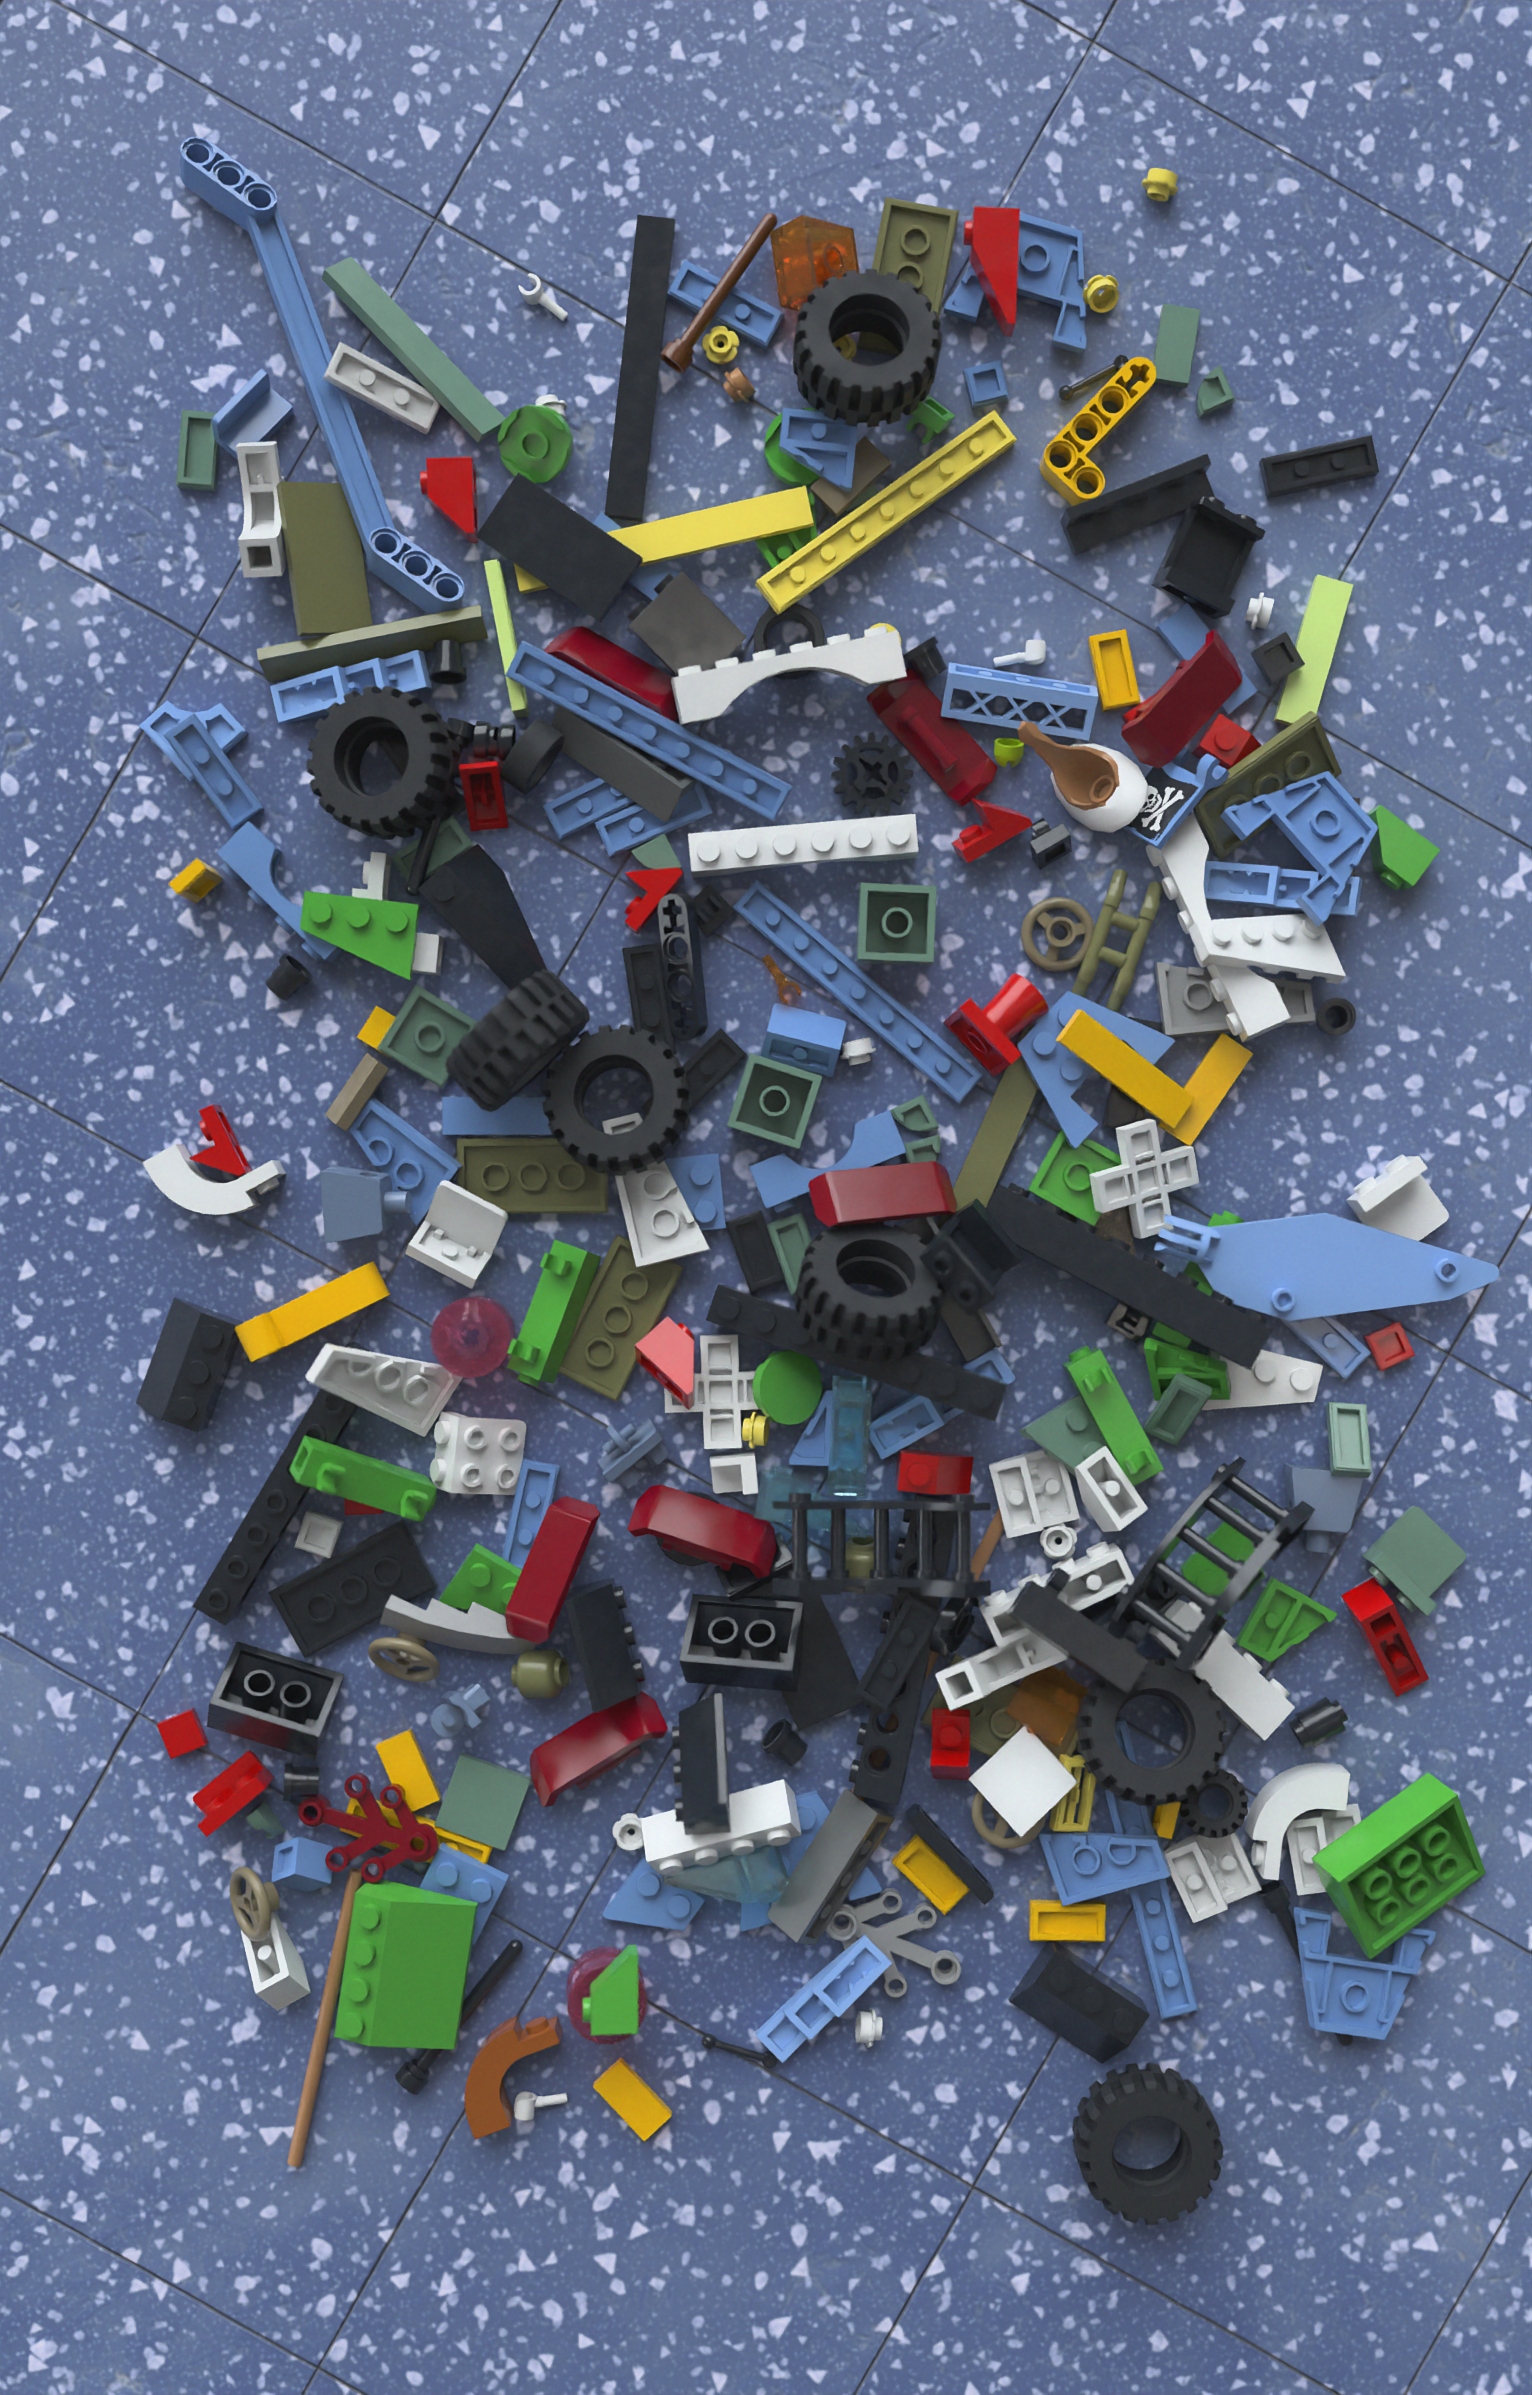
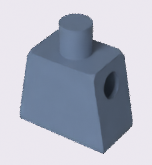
(359, 1203)
(1330, 1496)

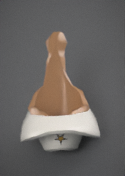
(1090, 772)

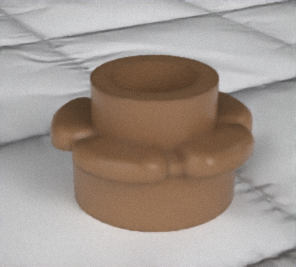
(738, 386)

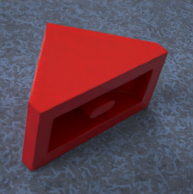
(484, 795)

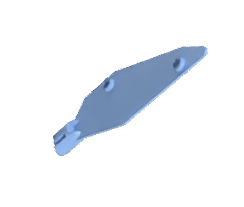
(1322, 1265)

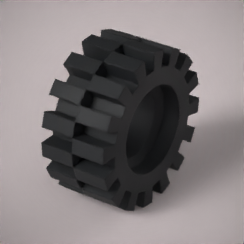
(1233, 1816)

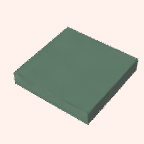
(425, 1034)
(482, 1801)

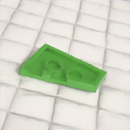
(365, 927)

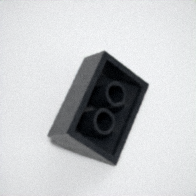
(189, 1365)
(604, 1643)
(743, 1643)
(274, 1700)
(702, 1768)
(1080, 2002)

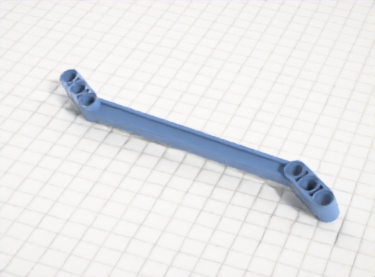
(254, 207)

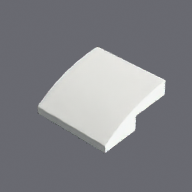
(1032, 1493)
(1023, 1780)
(1311, 1834)
(1211, 1873)

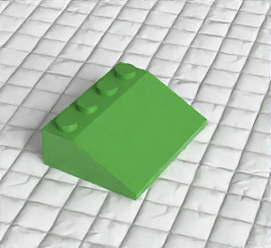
(1400, 1863)
(405, 1967)

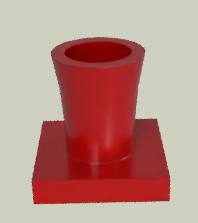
(989, 1030)

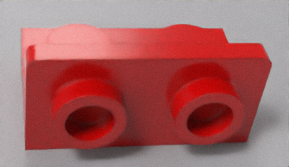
(231, 1791)

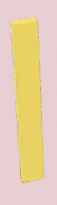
(885, 512)
(707, 529)

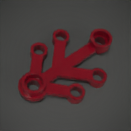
(374, 1828)

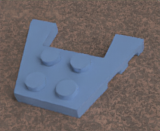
(1047, 271)
(1321, 824)
(1060, 1072)
(812, 1814)
(1349, 1991)

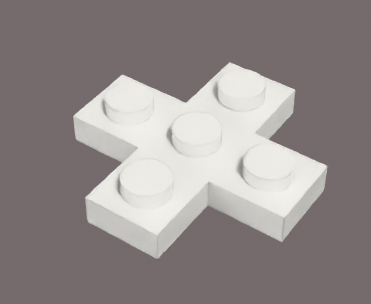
(1144, 1178)
(719, 1392)

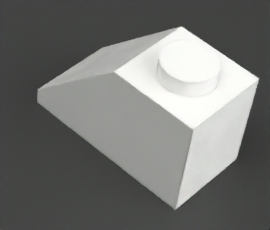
(1108, 1492)
(276, 1967)

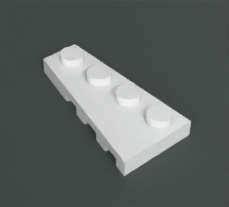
(1270, 943)
(655, 1209)
(387, 1385)

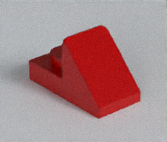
(997, 827)
(656, 885)
(226, 1152)
(951, 1744)

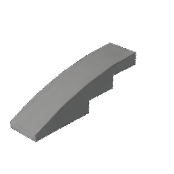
(476, 1631)

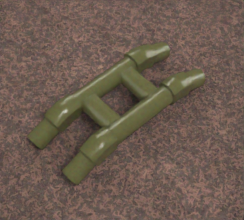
(1111, 917)

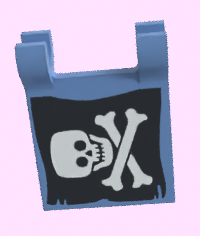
(1172, 796)

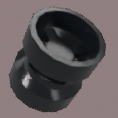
(493, 740)

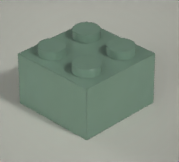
(896, 924)
(774, 1101)

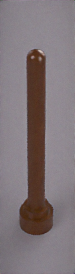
(678, 353)

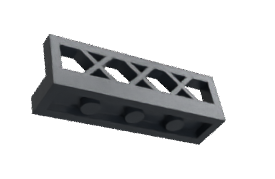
(1136, 505)

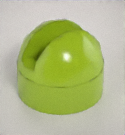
(1008, 750)

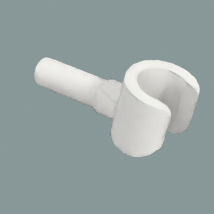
(538, 296)
(1034, 655)
(527, 2101)

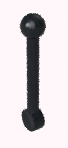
(1066, 392)
(768, 2058)

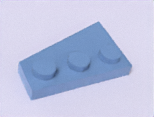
(404, 1154)
(1101, 1863)

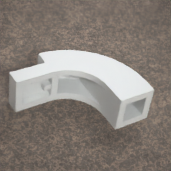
(262, 534)
(428, 946)
(191, 1189)
(995, 1668)
(1284, 1799)

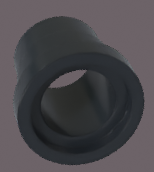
(926, 659)
(447, 663)
(288, 977)
(1346, 1012)
(784, 1743)
(300, 1781)

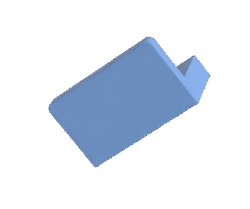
(250, 414)
(803, 1039)

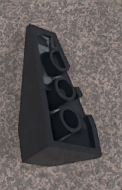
(483, 910)

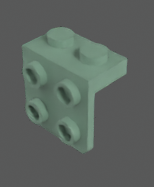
(1414, 1559)

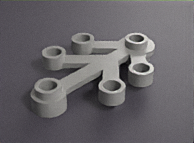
(887, 1938)

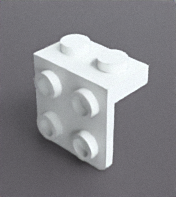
(1399, 1200)
(458, 1234)
(477, 1454)

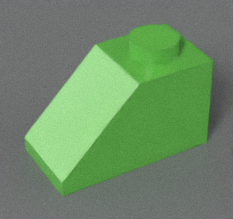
(1398, 850)
(614, 1997)

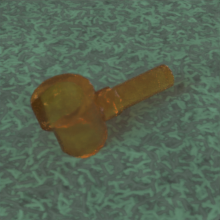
(779, 978)

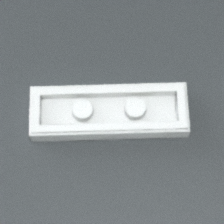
(382, 388)

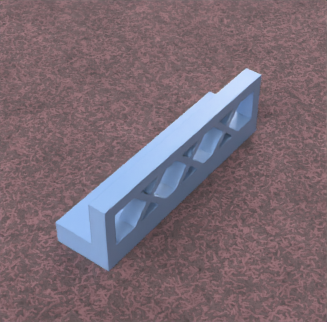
(1023, 687)

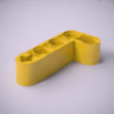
(1101, 426)
(312, 1312)

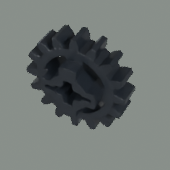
(860, 762)

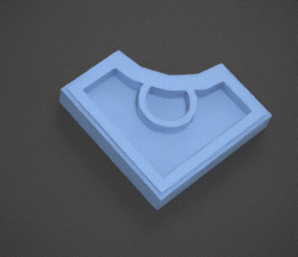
(217, 721)

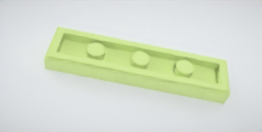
(505, 634)
(1316, 647)

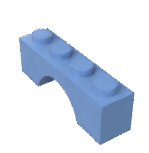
(256, 861)
(872, 1143)

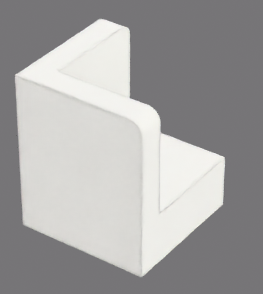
(734, 1473)

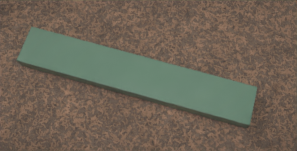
(413, 348)

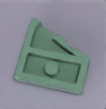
(1066, 1433)

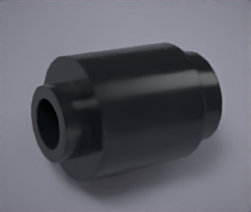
(1318, 1723)

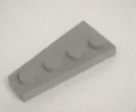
(1191, 1008)

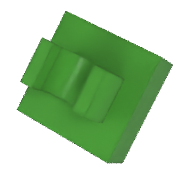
(933, 416)

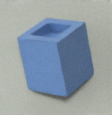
(301, 1864)

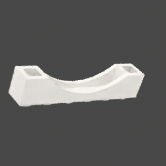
(863, 660)
(803, 844)
(1249, 998)

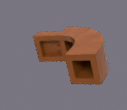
(485, 2094)

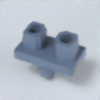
(627, 1448)
(459, 1711)

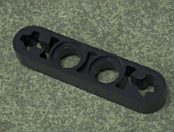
(676, 966)

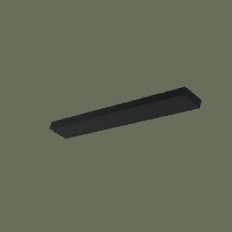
(640, 368)

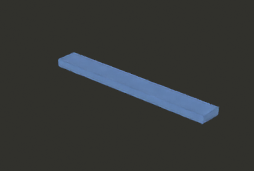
(648, 730)
(857, 991)
(1153, 1908)

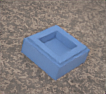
(985, 384)

